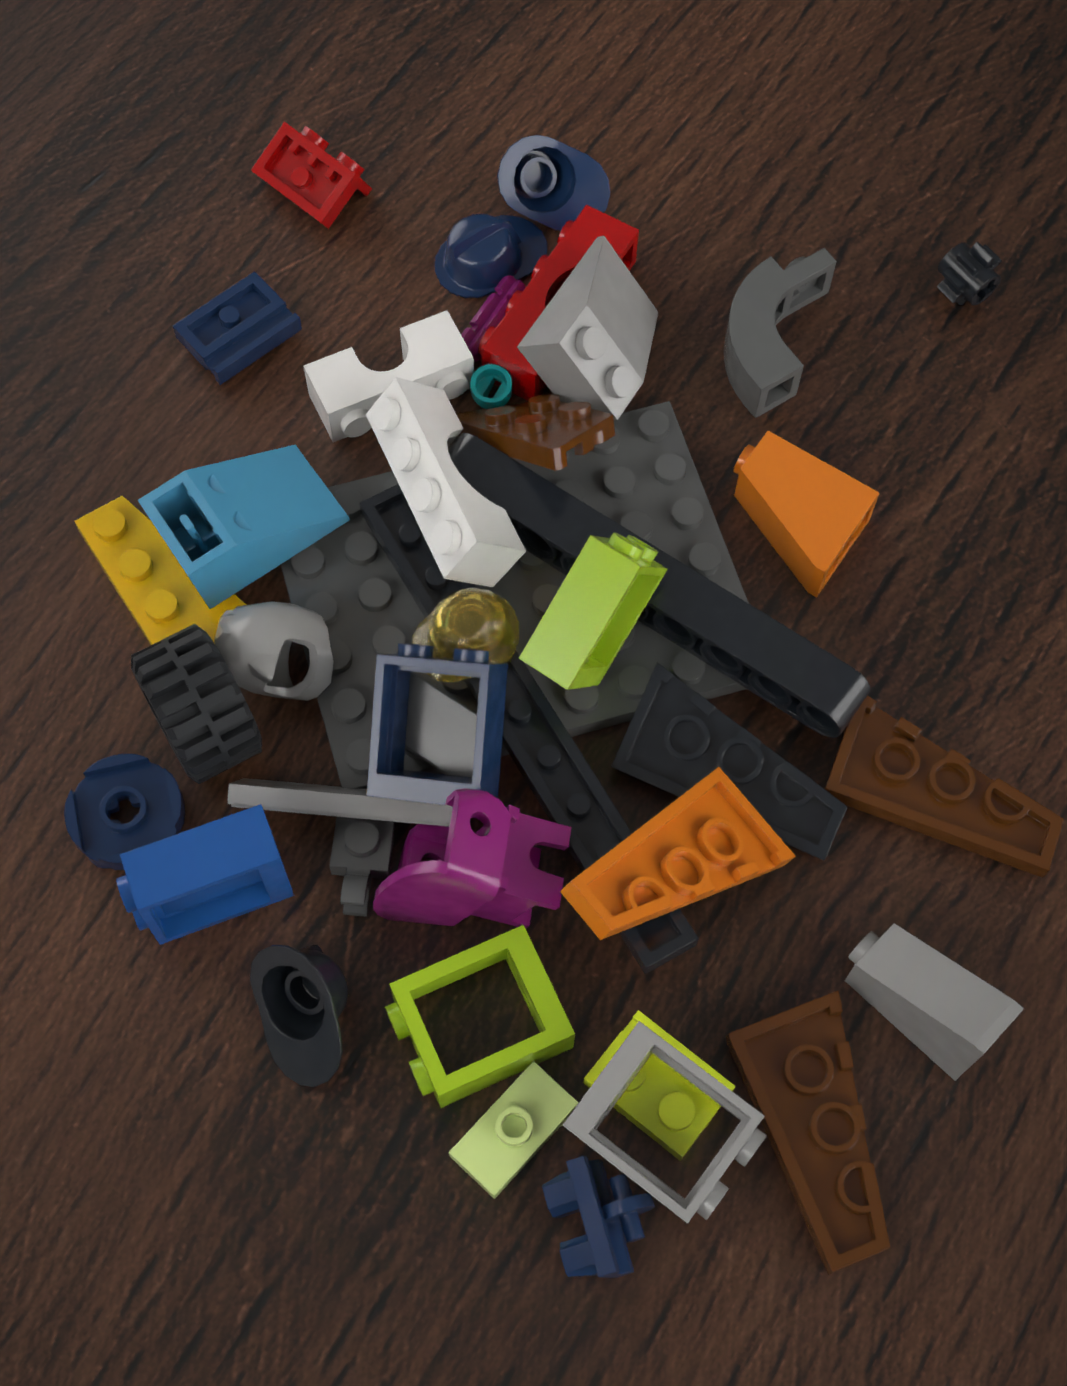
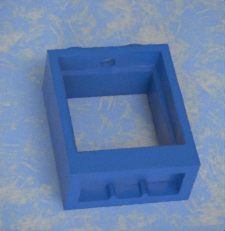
(204, 876)

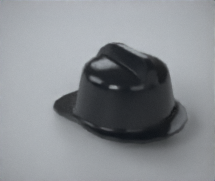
(299, 1009)

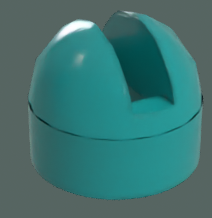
(483, 381)

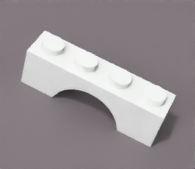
(463, 529)

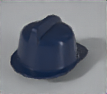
(551, 181)
(485, 250)

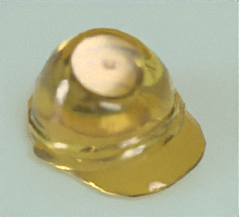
(470, 621)

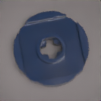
(98, 796)

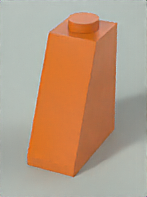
(802, 507)

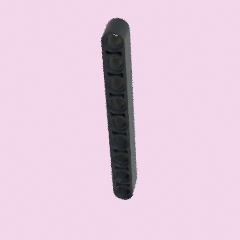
(685, 604)

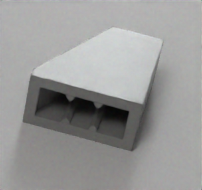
(930, 998)

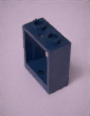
(389, 724)

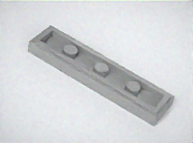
(333, 802)

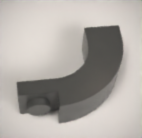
(755, 356)

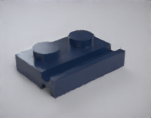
(237, 327)

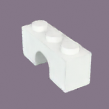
(347, 389)

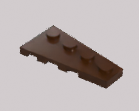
(918, 785)
(806, 1090)

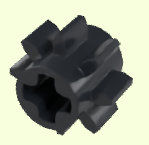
(969, 273)

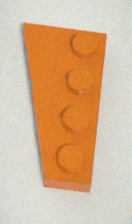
(679, 856)

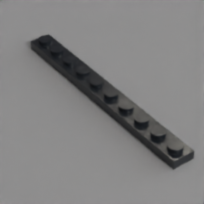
(531, 733)

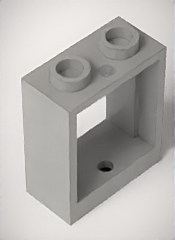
(610, 1087)

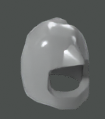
(258, 643)

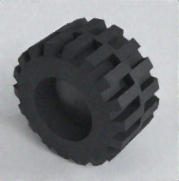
(197, 703)

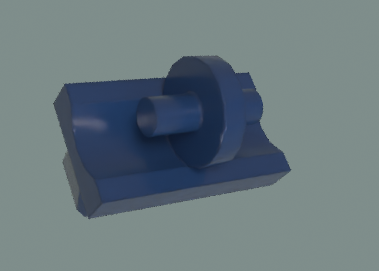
(587, 1191)

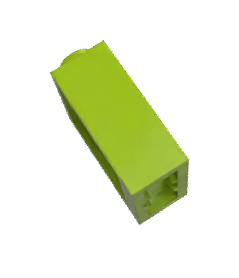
(594, 611)
(551, 1020)

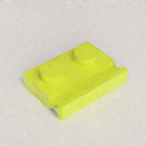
(660, 1098)

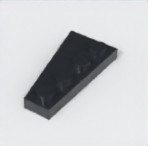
(684, 738)

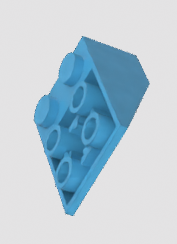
(242, 518)

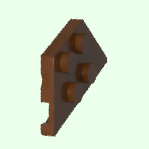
(540, 429)

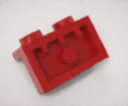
(308, 175)

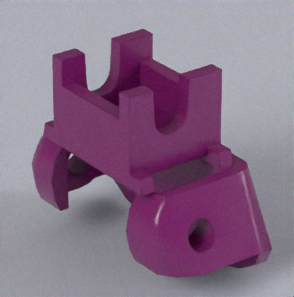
(474, 873)

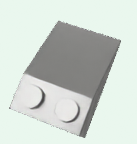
(594, 334)

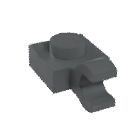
(361, 852)

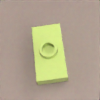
(513, 1129)

